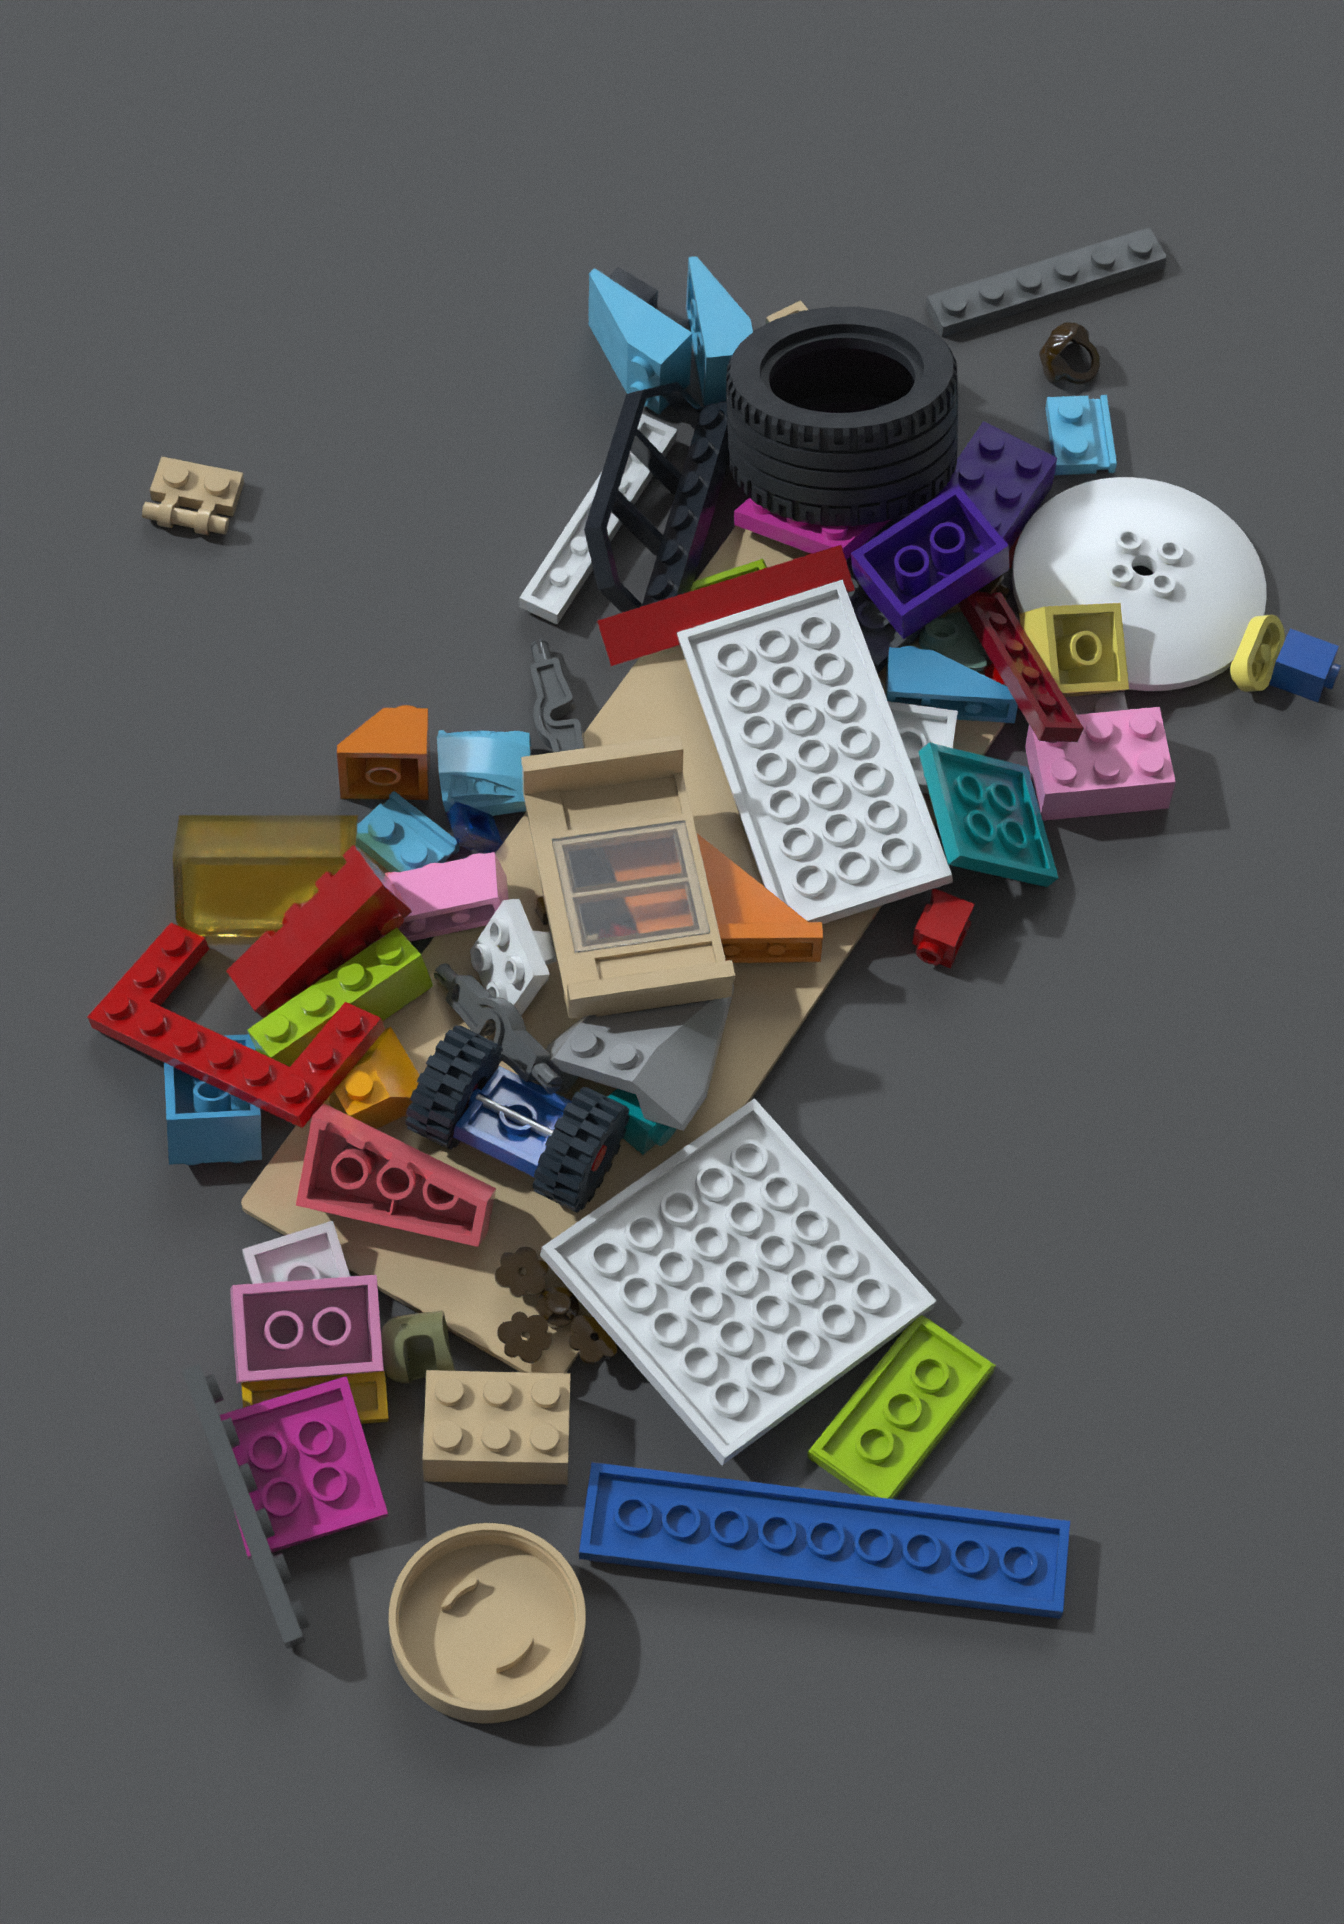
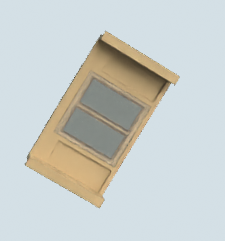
(624, 878)

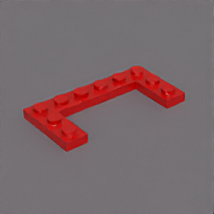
(293, 1093)

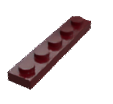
(1021, 668)

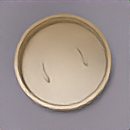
(487, 1623)

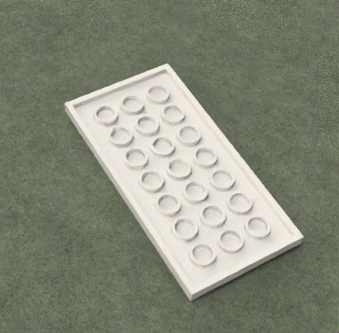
(814, 756)

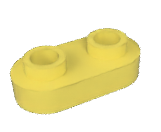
(1258, 653)

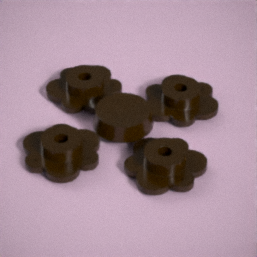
(556, 1309)

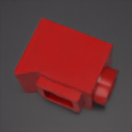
(942, 928)

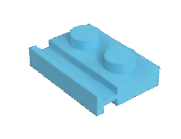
(1080, 434)
(403, 836)

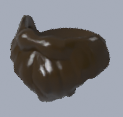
(1055, 366)

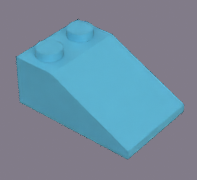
(716, 329)
(638, 339)

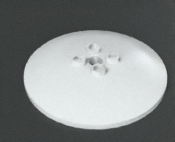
(1179, 620)

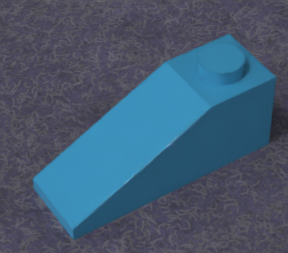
(939, 682)

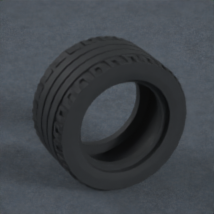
(842, 415)

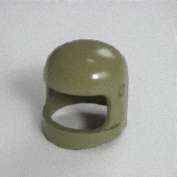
(418, 1338)

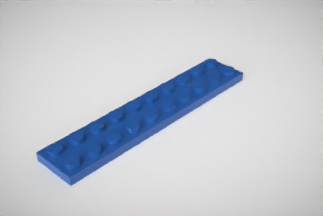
(825, 1540)

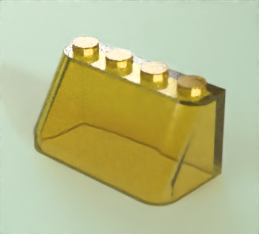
(249, 869)

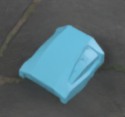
(483, 769)

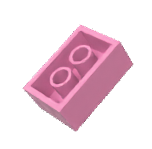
(1112, 769)
(306, 1328)

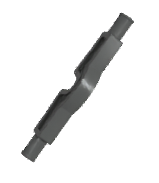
(553, 702)
(486, 1013)

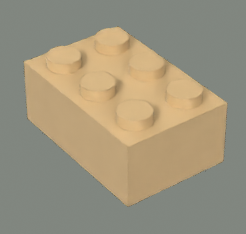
(496, 1427)

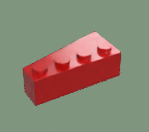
(320, 934)

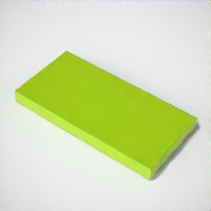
(901, 1410)

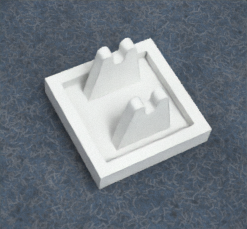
(512, 956)

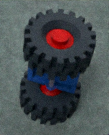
(516, 1121)

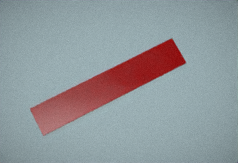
(657, 624)

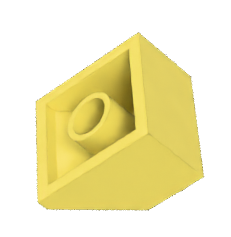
(1080, 646)

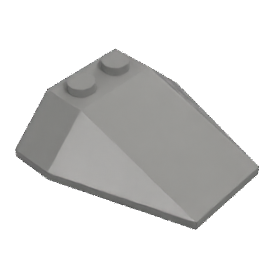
(653, 1052)

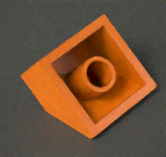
(387, 756)

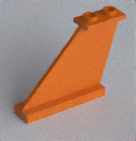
(752, 919)

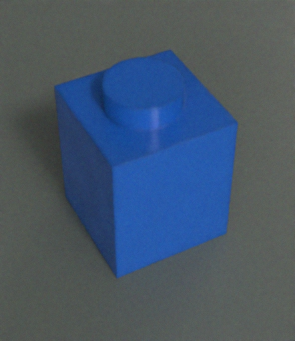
(1305, 666)

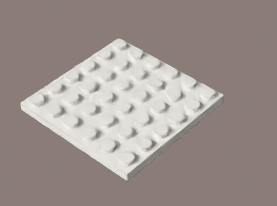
(737, 1280)

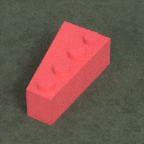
(388, 1183)

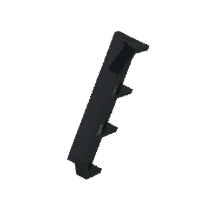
(692, 508)

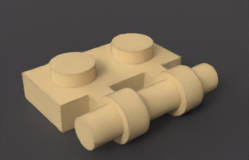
(195, 487)

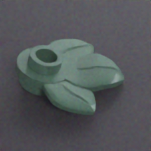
(955, 640)

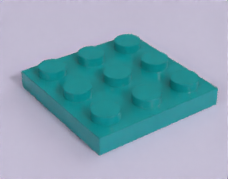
(988, 815)

